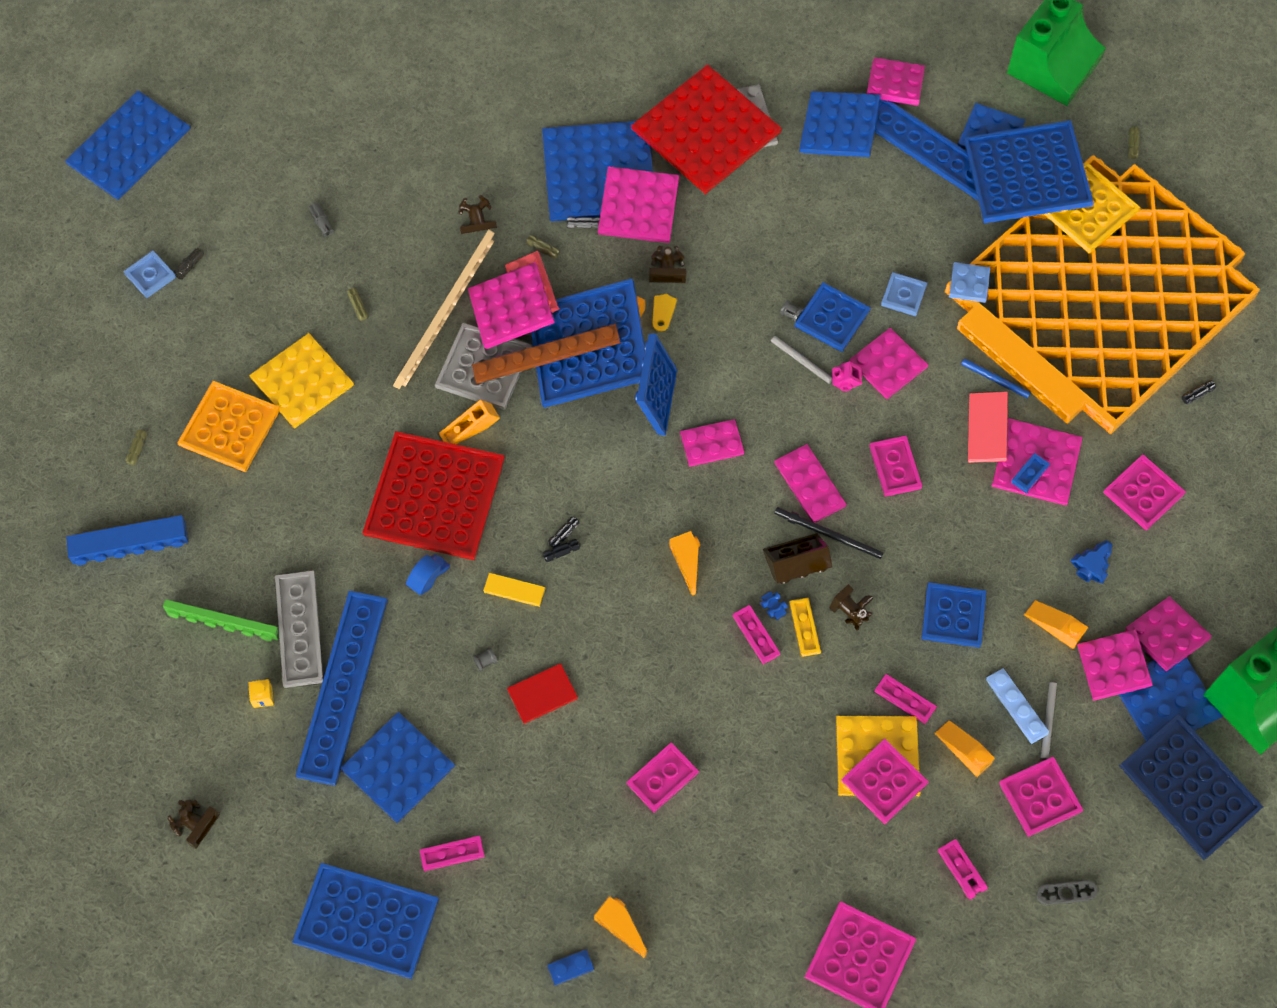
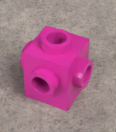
(847, 376)

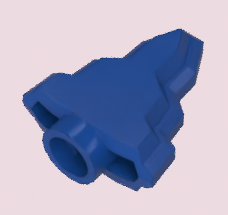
(1093, 562)

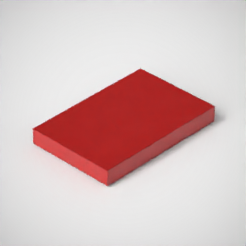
(542, 693)

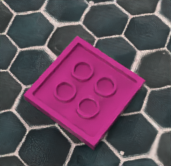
(896, 81)
(889, 363)
(1144, 492)
(1169, 633)
(1114, 665)
(884, 781)
(1040, 796)

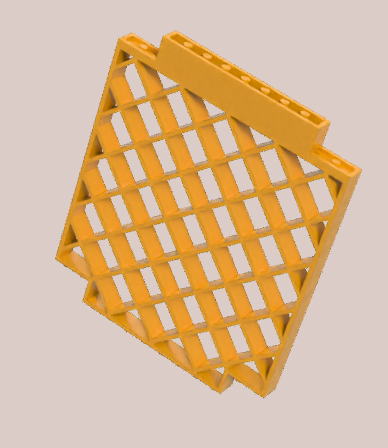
(1028, 363)

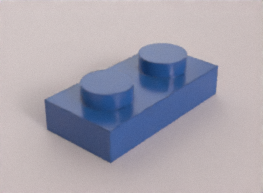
(1030, 473)
(570, 967)

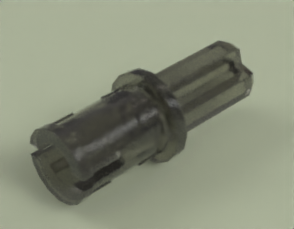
(188, 263)

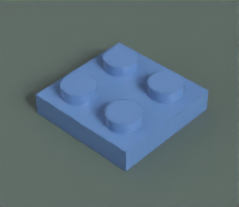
(149, 274)
(969, 282)
(904, 294)

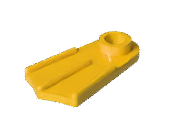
(663, 311)

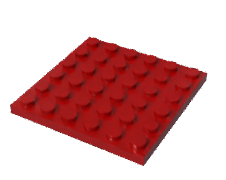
(706, 129)
(434, 495)

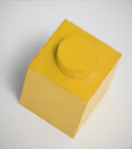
(261, 693)

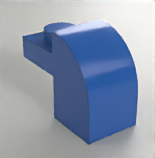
(425, 573)

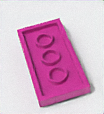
(810, 483)

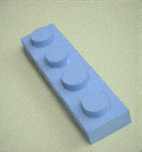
(1017, 706)

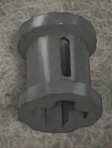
(791, 311)
(485, 659)

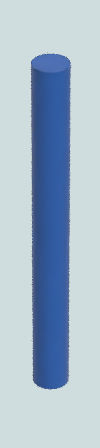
(996, 378)

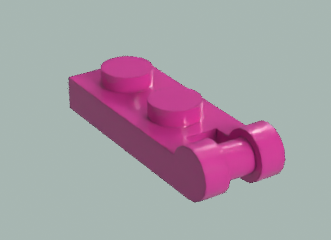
(962, 868)

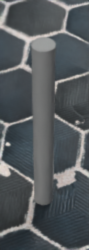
(801, 359)
(1049, 720)

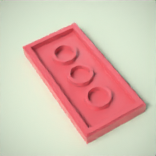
(988, 427)

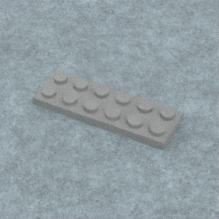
(299, 629)

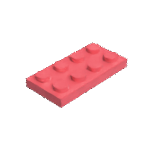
(531, 258)

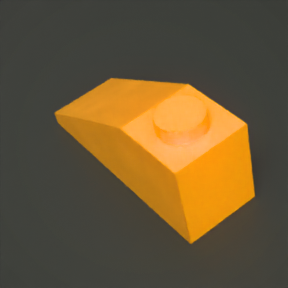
(470, 423)
(686, 554)
(1057, 623)
(965, 747)
(617, 920)

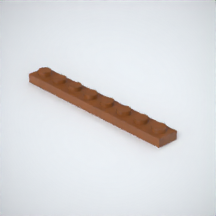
(546, 353)

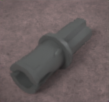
(321, 219)

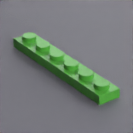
(213, 618)

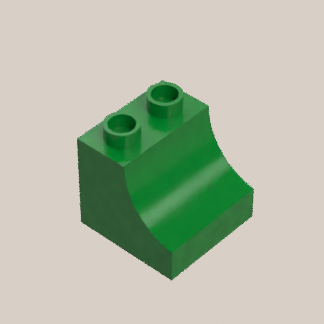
(1056, 50)
(1249, 693)

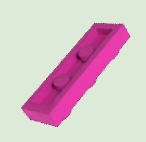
(756, 634)
(905, 699)
(452, 853)

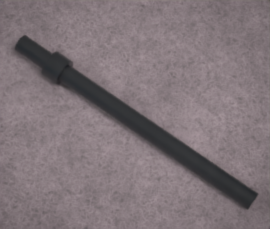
(793, 518)

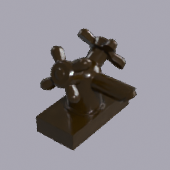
(476, 216)
(667, 272)
(850, 608)
(199, 825)

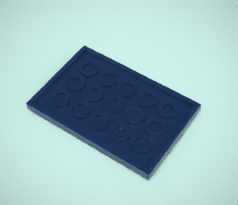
(1191, 786)

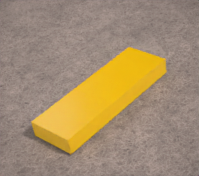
(514, 589)
(805, 627)

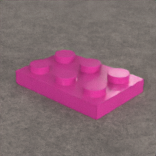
(712, 442)
(895, 466)
(662, 777)

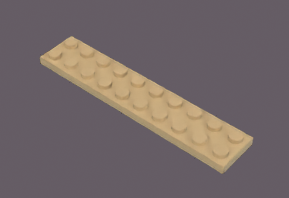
(444, 310)

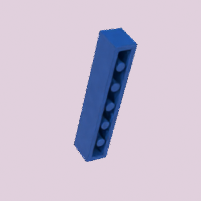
(126, 540)

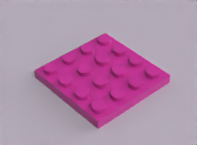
(638, 204)
(510, 305)
(1054, 446)
(860, 957)

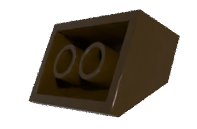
(798, 558)

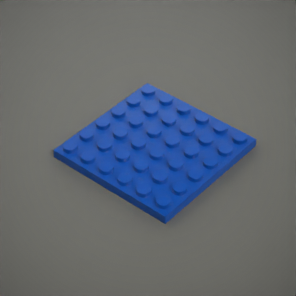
(579, 164)
(1028, 171)
(601, 368)

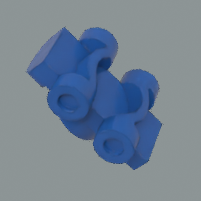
(775, 608)

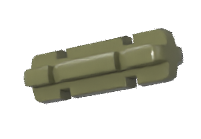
(1133, 143)
(543, 247)
(357, 304)
(136, 447)

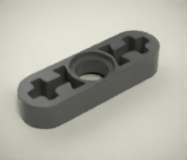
(1071, 885)

